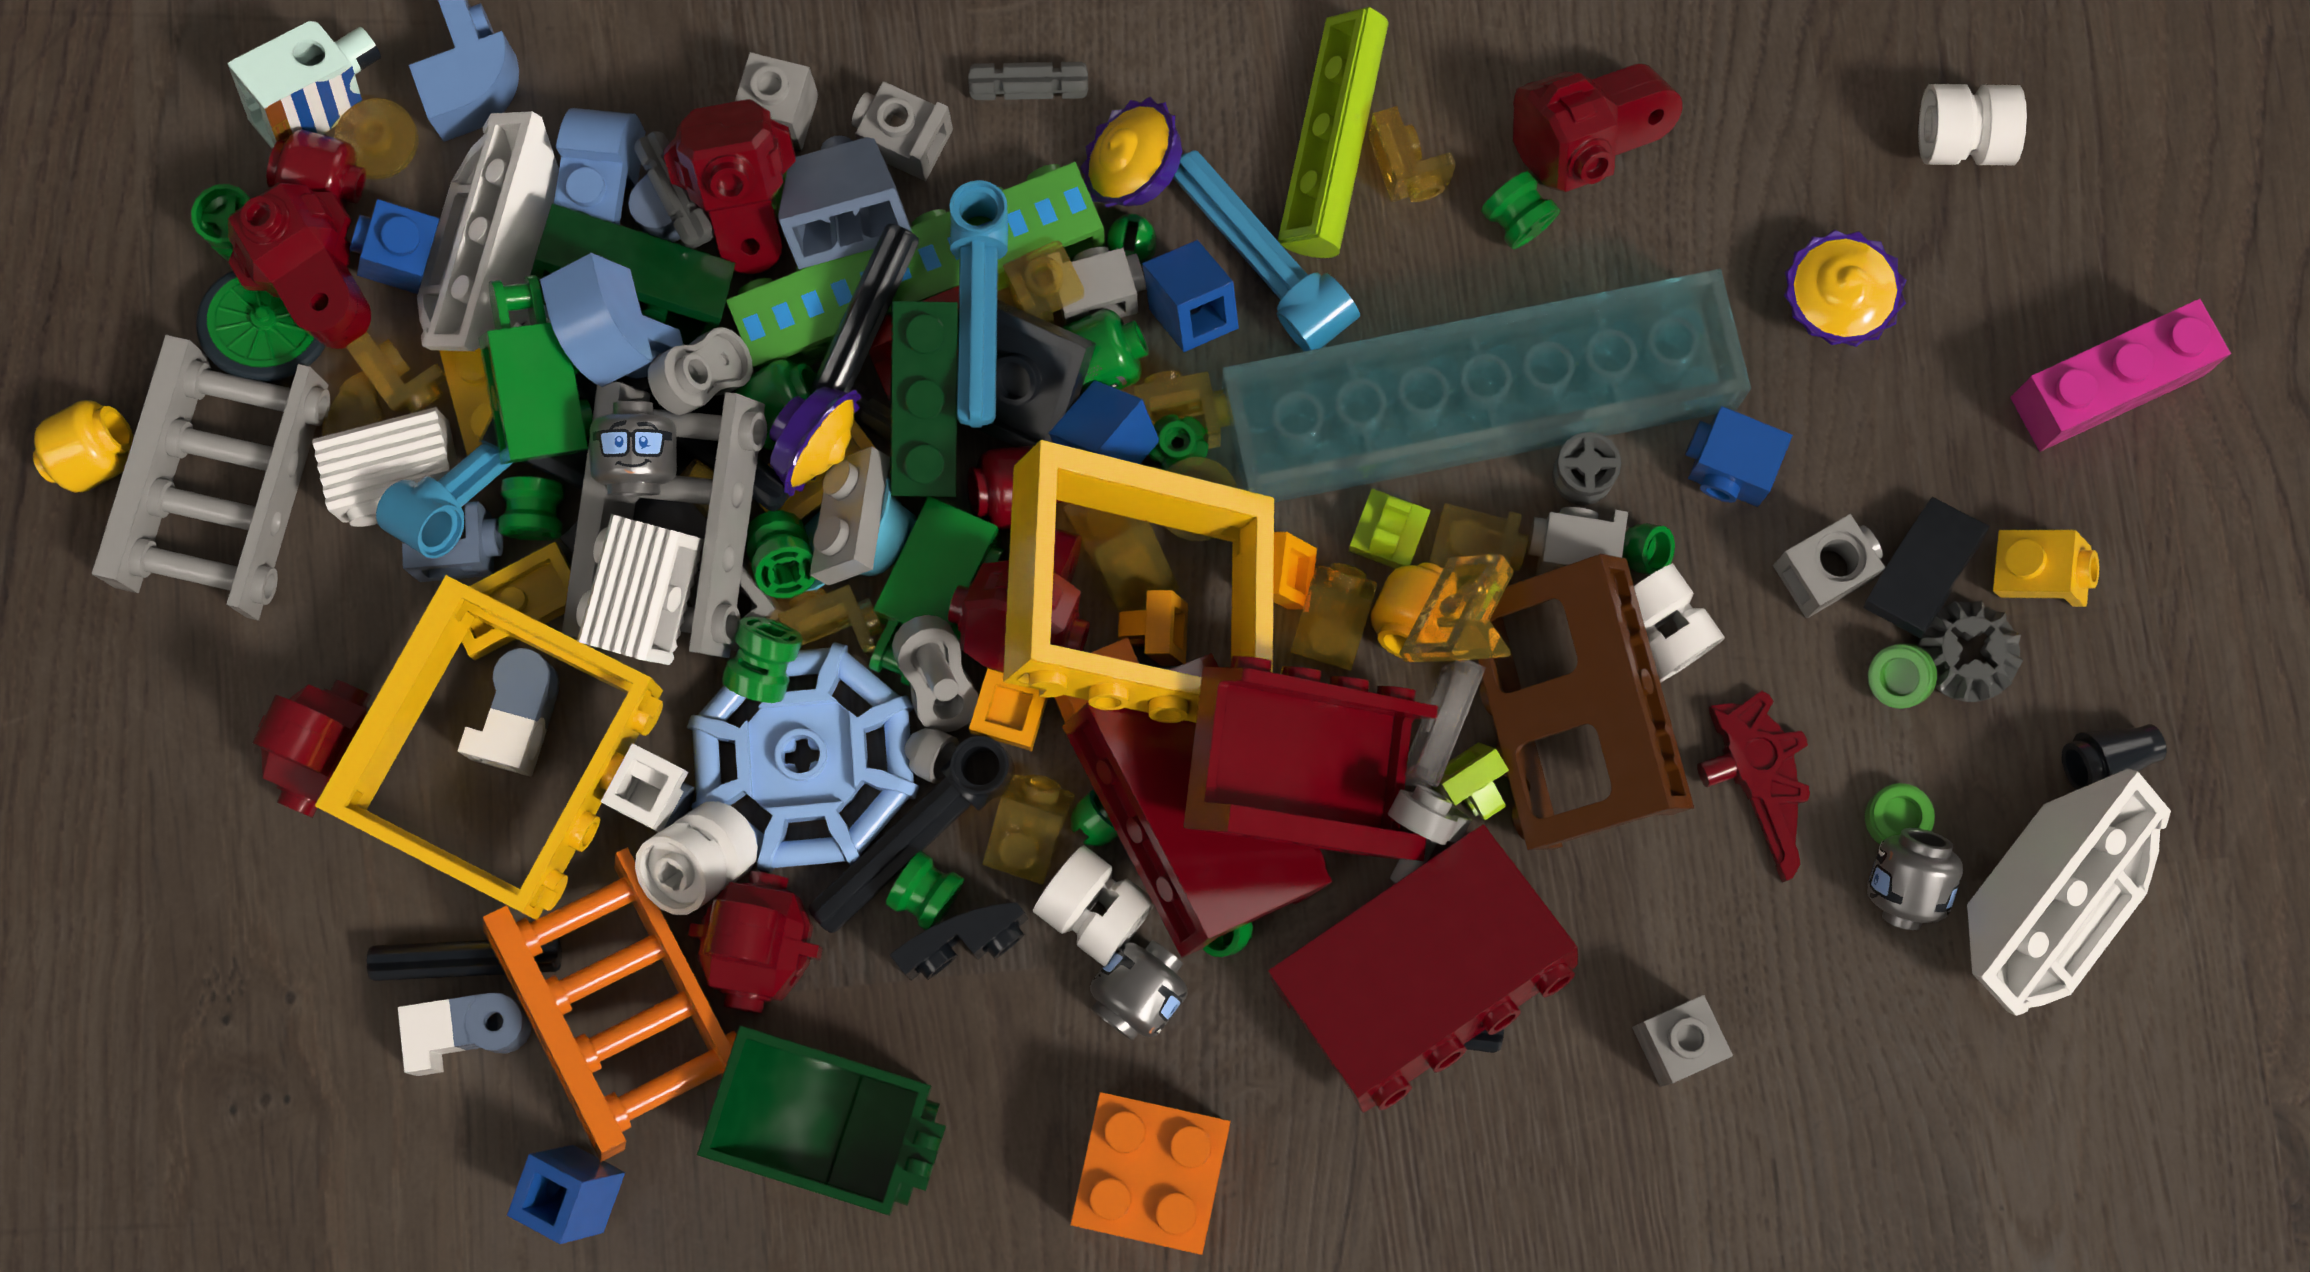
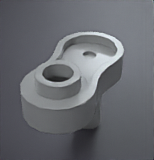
(698, 371)
(932, 664)
(1430, 817)

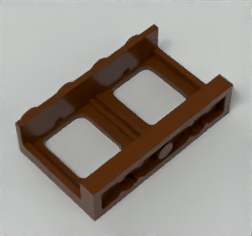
(1610, 689)

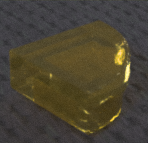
(353, 406)

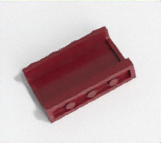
(1302, 759)
(1194, 877)
(1426, 969)

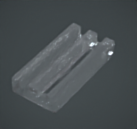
(1438, 736)

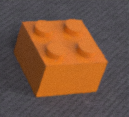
(1150, 1173)

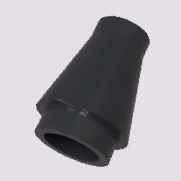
(2107, 752)

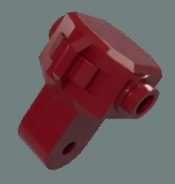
(1577, 125)
(732, 167)
(299, 252)
(983, 606)
(307, 739)
(755, 942)

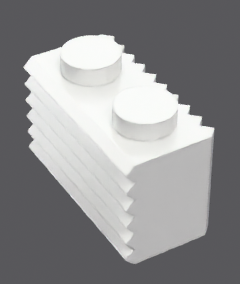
(367, 460)
(639, 590)

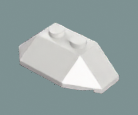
(487, 230)
(2065, 890)

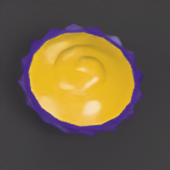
(1133, 155)
(1845, 288)
(812, 436)

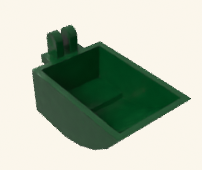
(822, 1123)

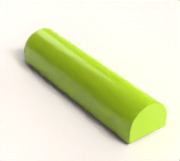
(1333, 133)

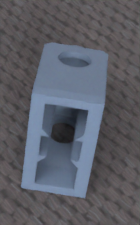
(838, 201)

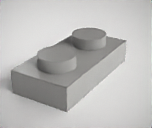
(850, 516)

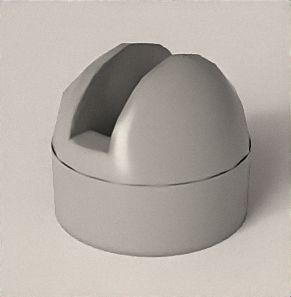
(928, 752)

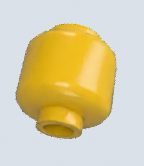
(82, 446)
(1402, 603)

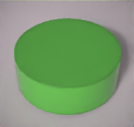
(1902, 675)
(1898, 808)

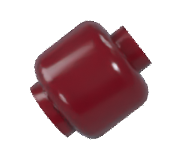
(319, 163)
(992, 485)

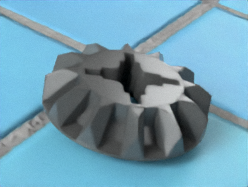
(2001, 650)

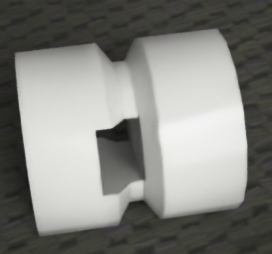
(1979, 125)
(1666, 597)
(696, 857)
(1077, 889)

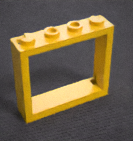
(1142, 493)
(407, 694)

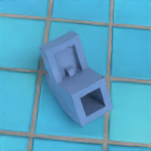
(471, 79)
(597, 161)
(601, 320)

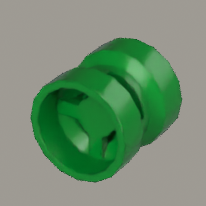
(212, 212)
(779, 554)
(762, 659)

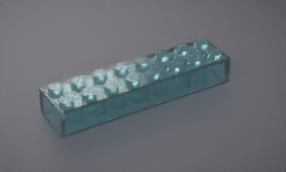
(1485, 387)

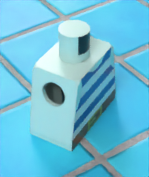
(302, 80)

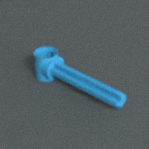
(978, 279)
(1311, 305)
(430, 511)

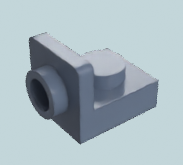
(469, 557)

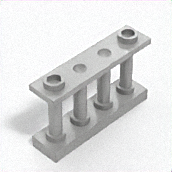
(167, 435)
(740, 437)

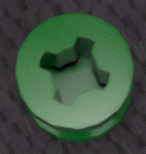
(1520, 210)
(531, 508)
(924, 891)

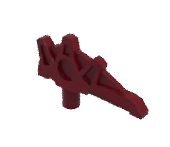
(1764, 765)

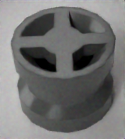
(1588, 454)

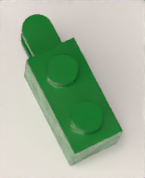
(531, 380)
(937, 557)

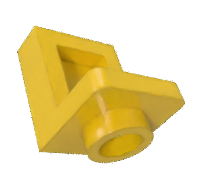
(2045, 565)

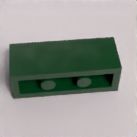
(670, 280)
(923, 398)

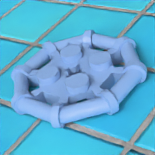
(830, 780)

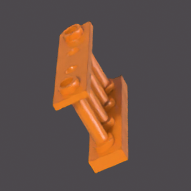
(549, 999)

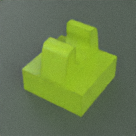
(1389, 529)
(1471, 780)

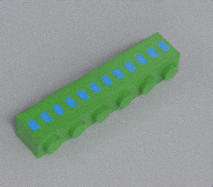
(803, 310)

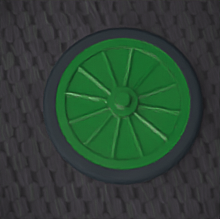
(252, 333)

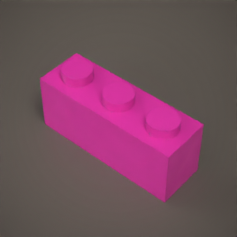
(2120, 375)

